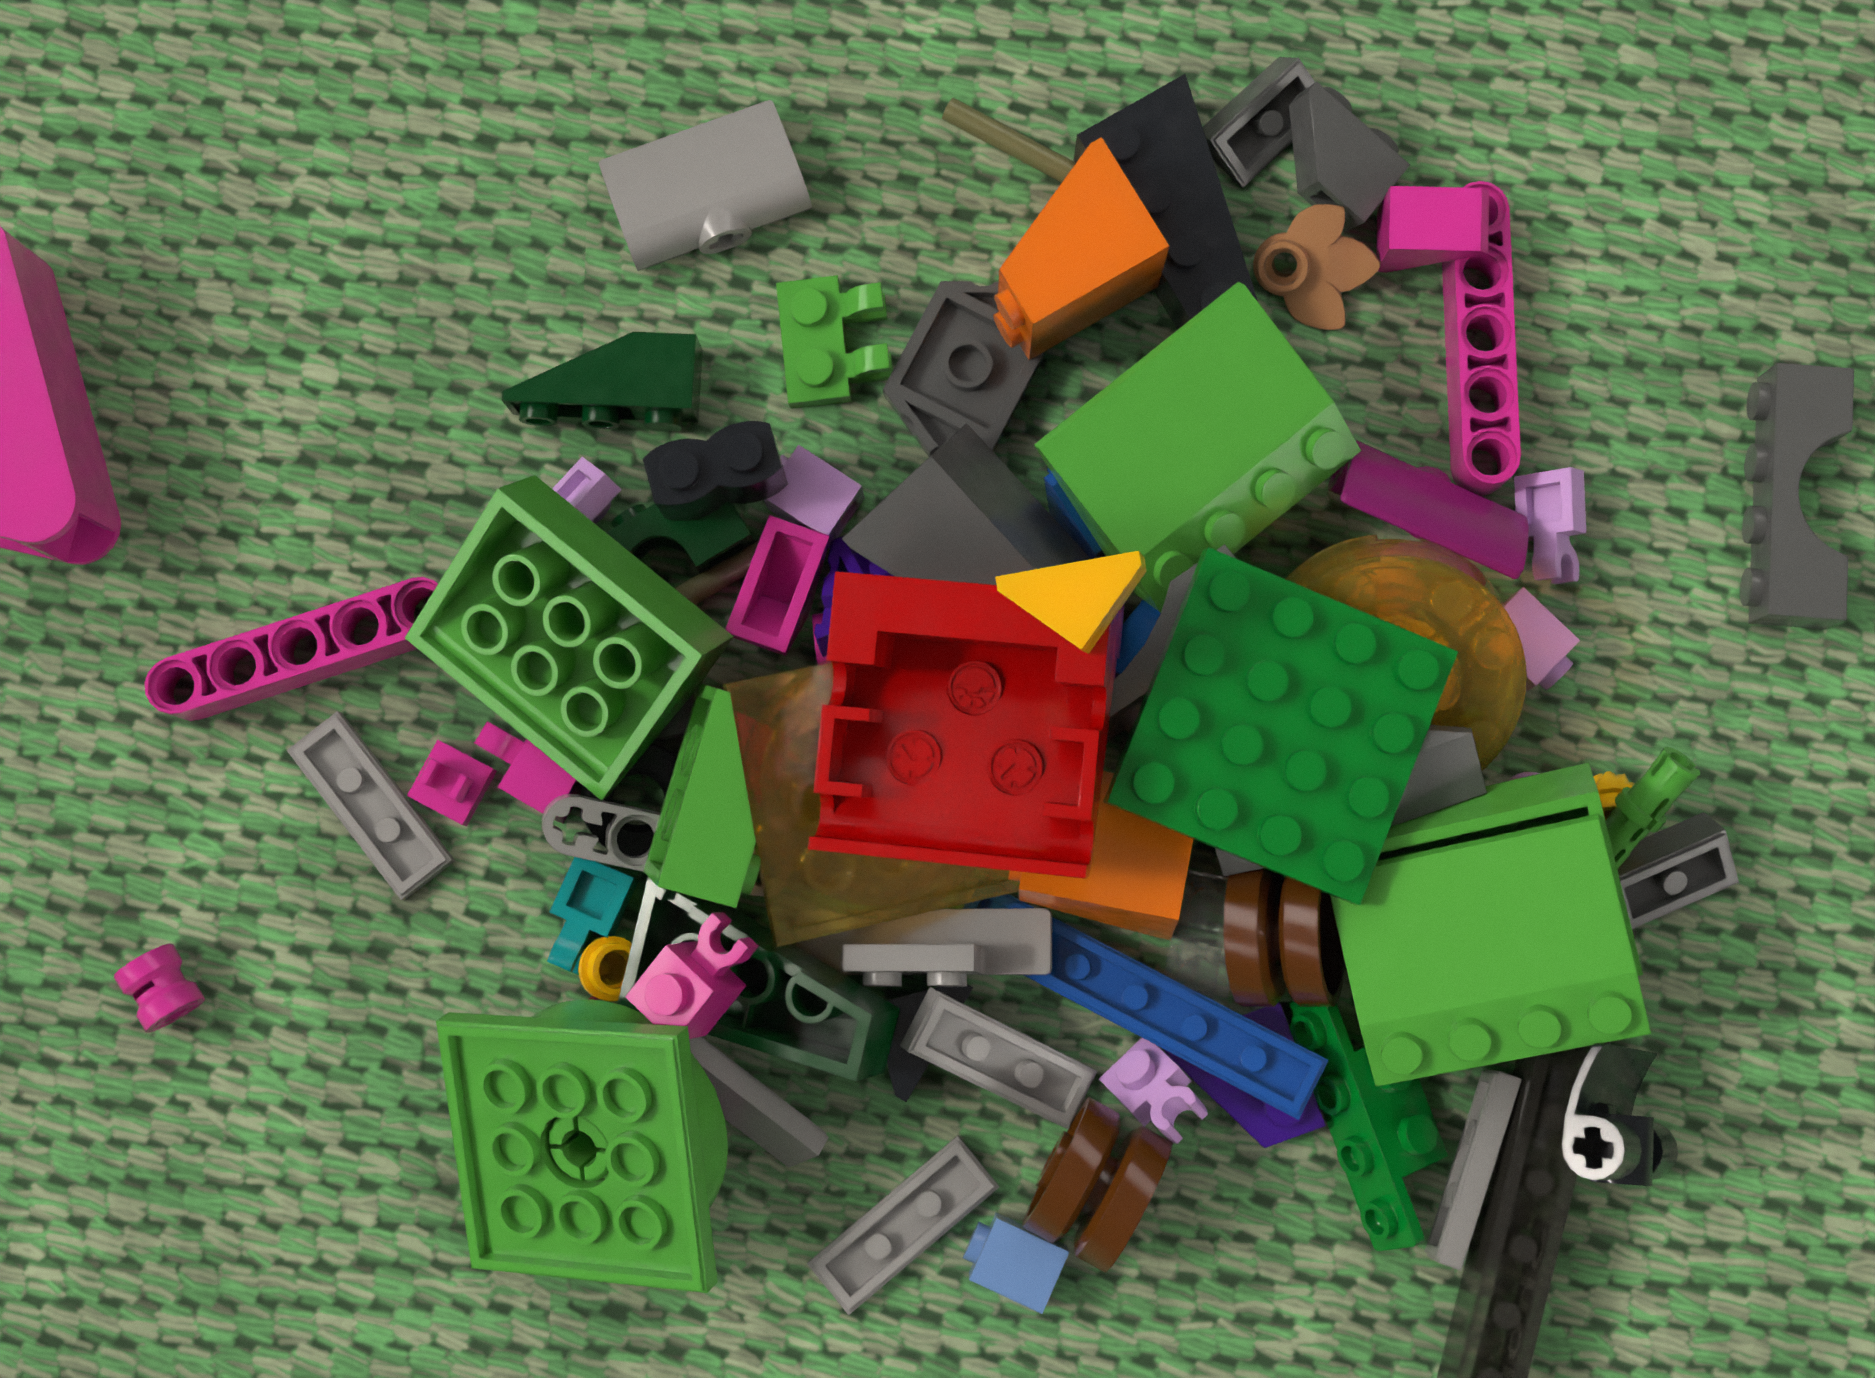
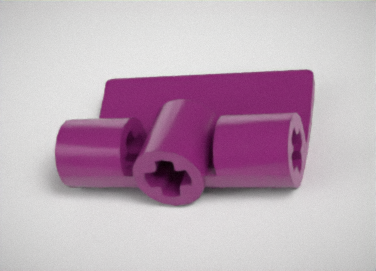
(1434, 509)

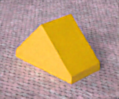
(1077, 596)

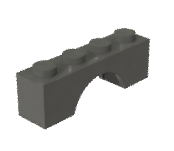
(1791, 571)

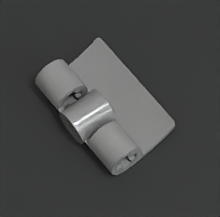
(705, 186)

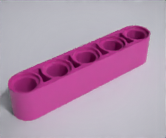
(1489, 371)
(274, 648)

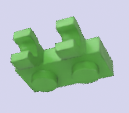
(815, 339)

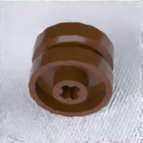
(1280, 939)
(1102, 1186)

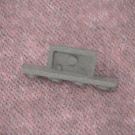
(942, 946)

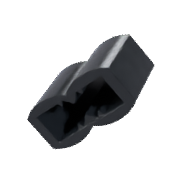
(699, 476)

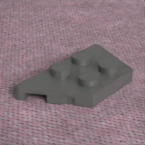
(959, 369)

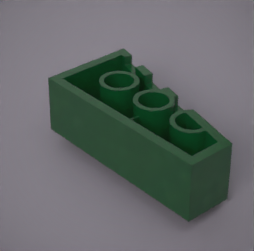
(791, 998)

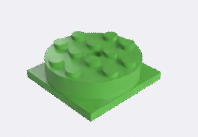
(584, 1145)

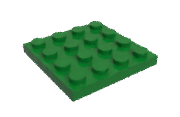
(1281, 726)

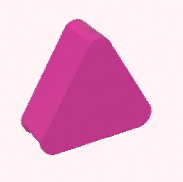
(51, 459)

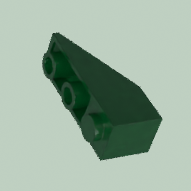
(626, 379)

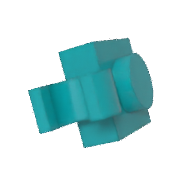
(591, 903)

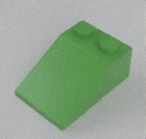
(706, 821)

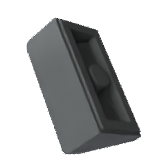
(1257, 121)
(1676, 868)

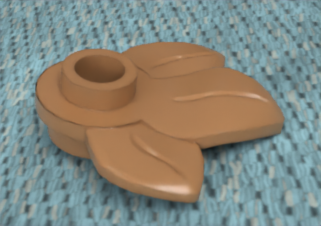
(1324, 269)

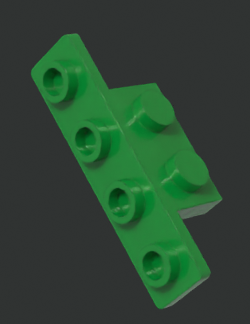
(1376, 1129)

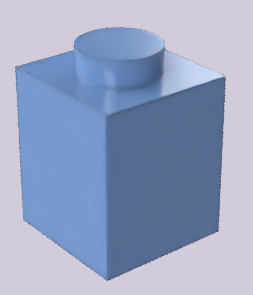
(1015, 1262)

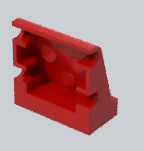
(960, 729)

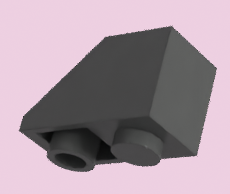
(1340, 156)

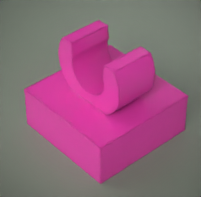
(452, 783)

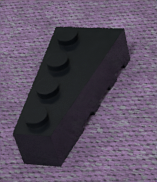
(1173, 173)

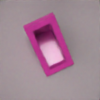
(1431, 226)
(779, 586)

